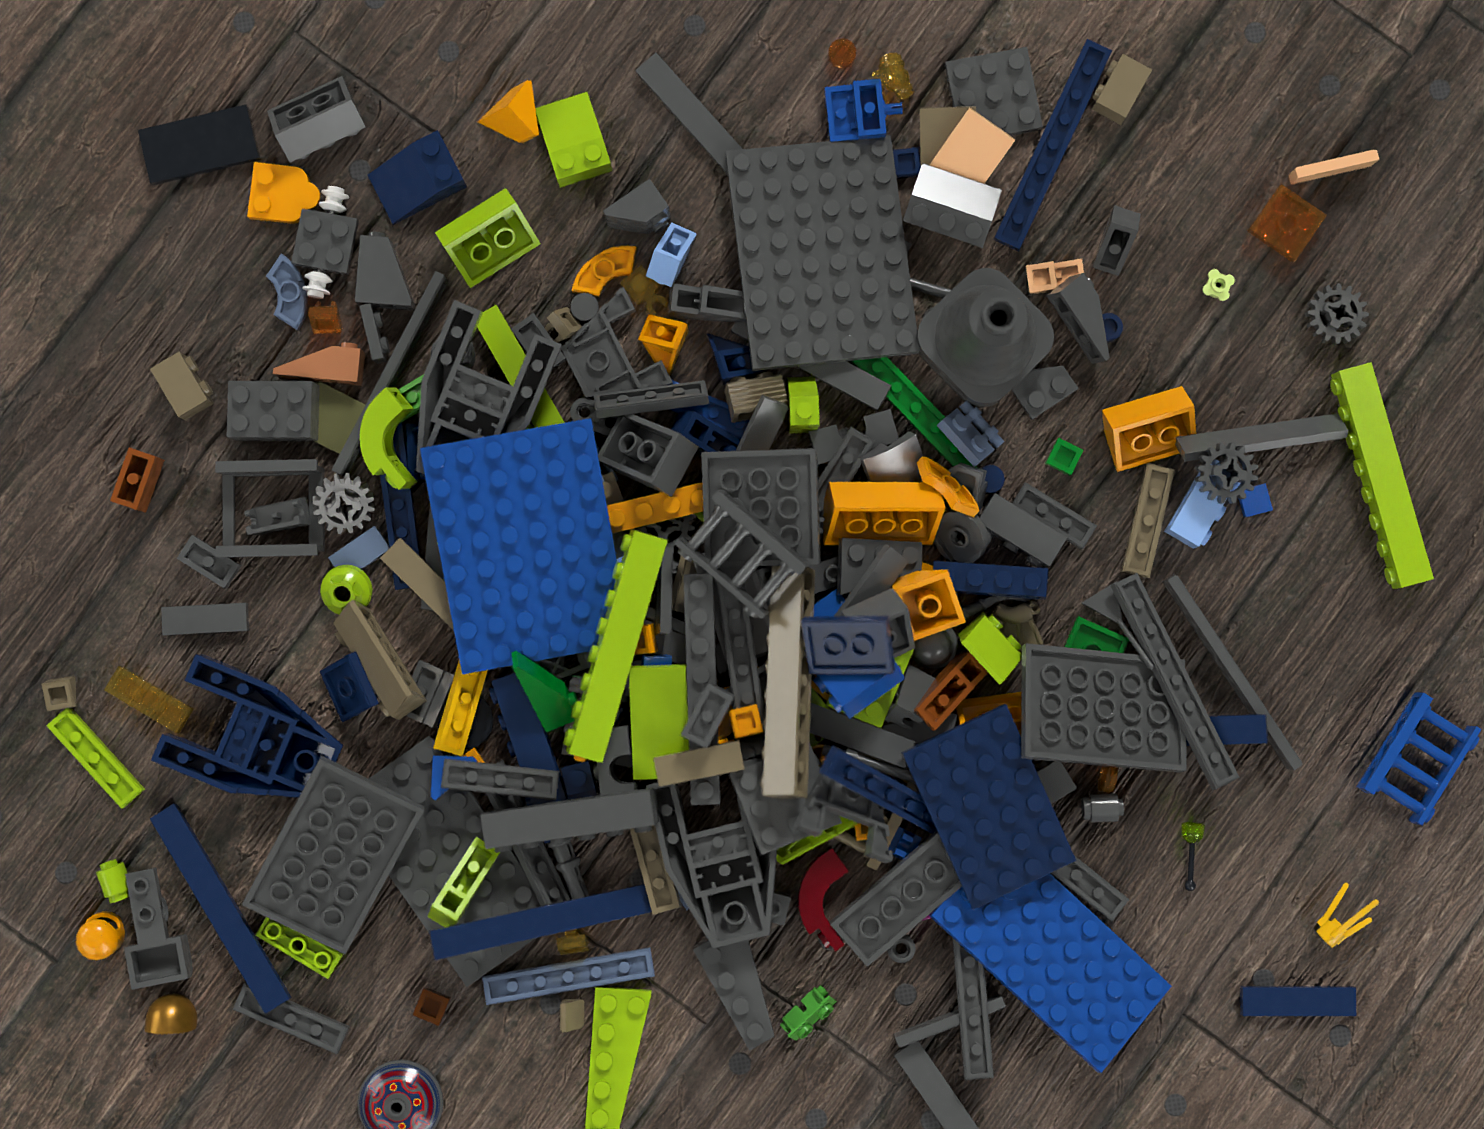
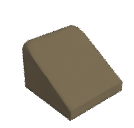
(59, 693)
(571, 1014)

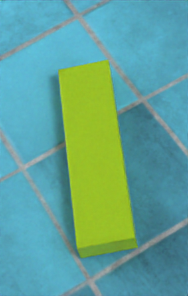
(95, 757)

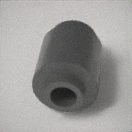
(1102, 807)

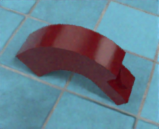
(814, 883)

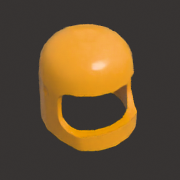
(99, 938)

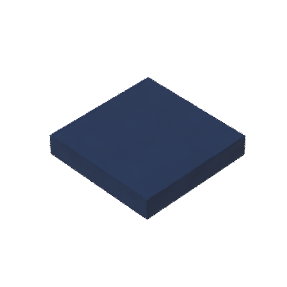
(349, 687)

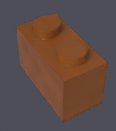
(137, 480)

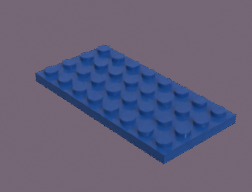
(1059, 964)

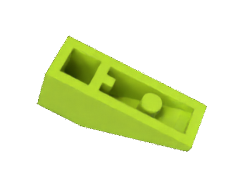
(463, 884)

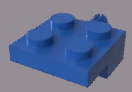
(858, 111)

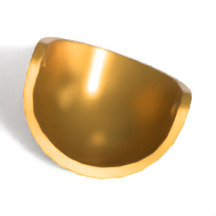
(171, 1015)

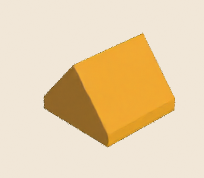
(647, 640)

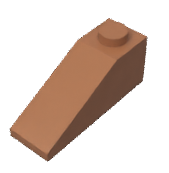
(328, 365)

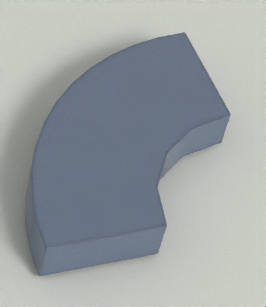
(291, 297)

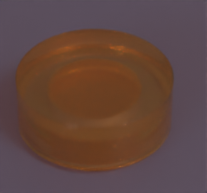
(842, 53)
(1107, 778)

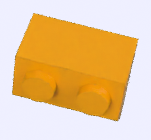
(930, 601)

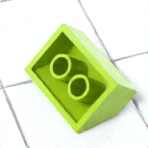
(488, 237)

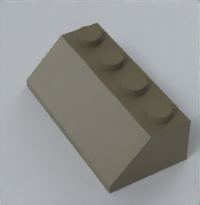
(381, 662)

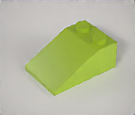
(573, 139)

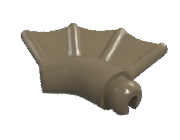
(1019, 622)

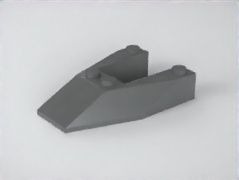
(468, 404)
(717, 871)

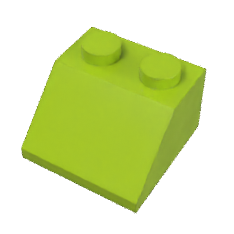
(991, 647)

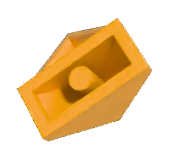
(514, 114)
(663, 339)

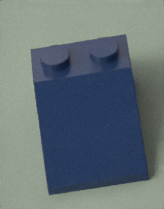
(417, 178)

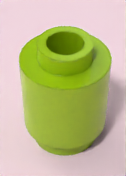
(113, 880)

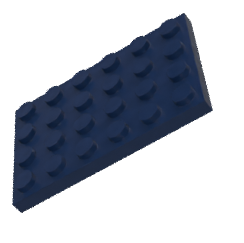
(988, 806)

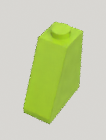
(803, 404)

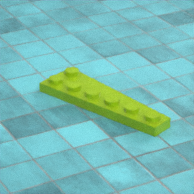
(614, 1048)

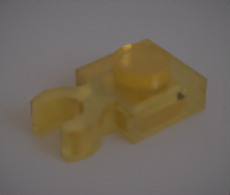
(642, 289)

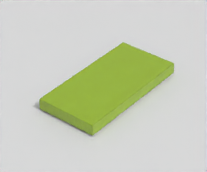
(657, 715)

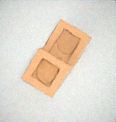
(1049, 275)

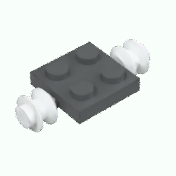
(325, 241)

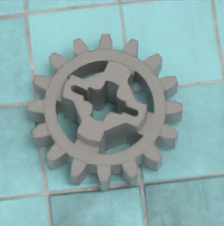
(355, 500)

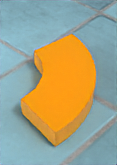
(603, 268)
(939, 478)

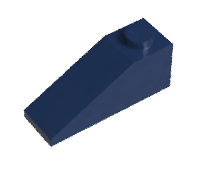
(704, 433)

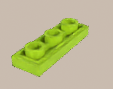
(313, 954)

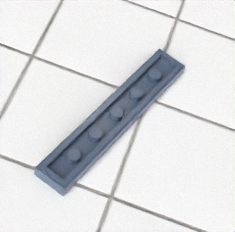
(568, 976)

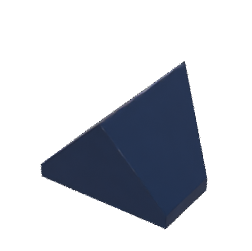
(731, 358)

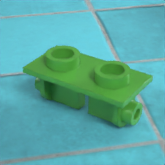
(817, 1008)

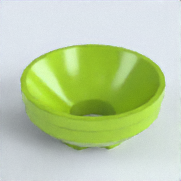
(351, 578)

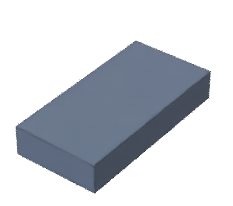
(361, 550)

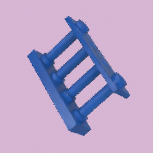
(1405, 733)

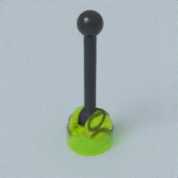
(1192, 833)

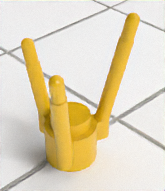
(1333, 931)

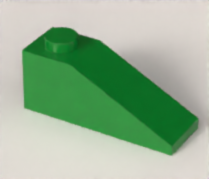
(546, 693)

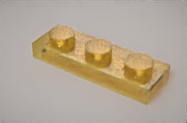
(148, 699)

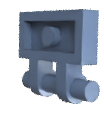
(967, 437)

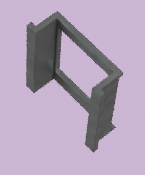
(233, 469)

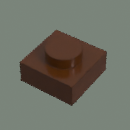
(431, 1006)

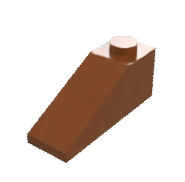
(950, 689)

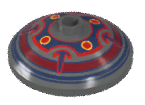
(402, 1083)

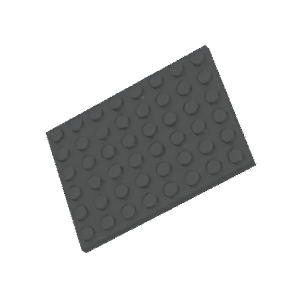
(821, 253)

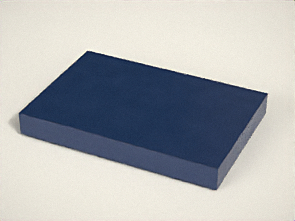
(848, 645)

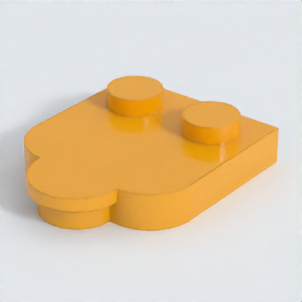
(280, 193)

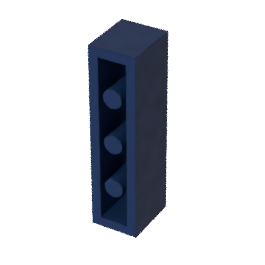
(996, 579)

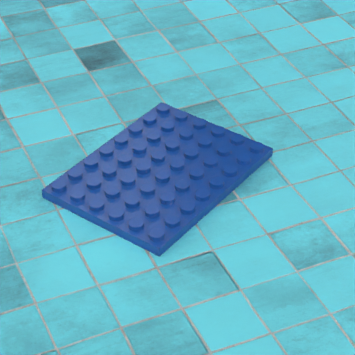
(522, 542)

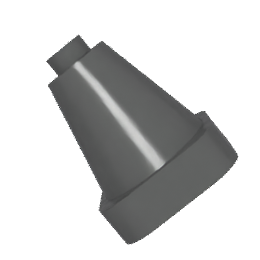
(984, 337)

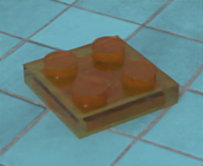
(1287, 223)

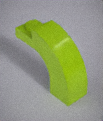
(377, 437)

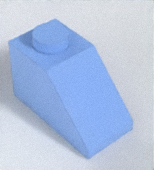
(670, 255)

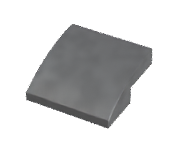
(894, 461)

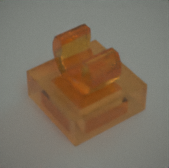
(325, 318)

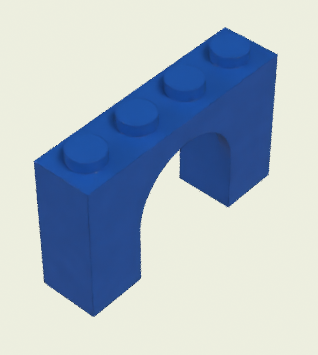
(851, 691)

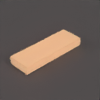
(1333, 166)

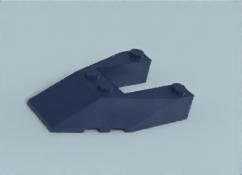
(266, 745)

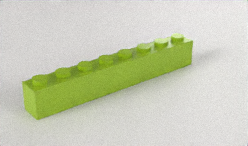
(1381, 476)
(615, 646)

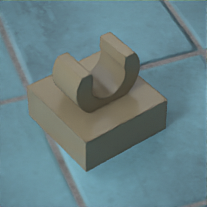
(564, 323)

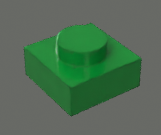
(1064, 456)

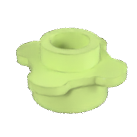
(1211, 289)

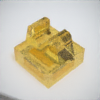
(572, 943)

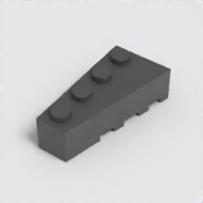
(739, 988)

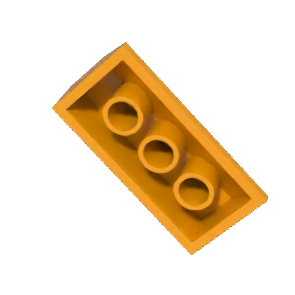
(882, 511)

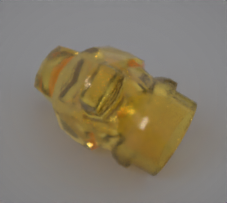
(894, 76)

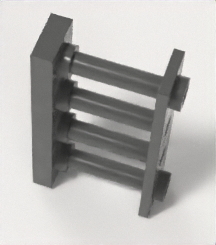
(768, 544)

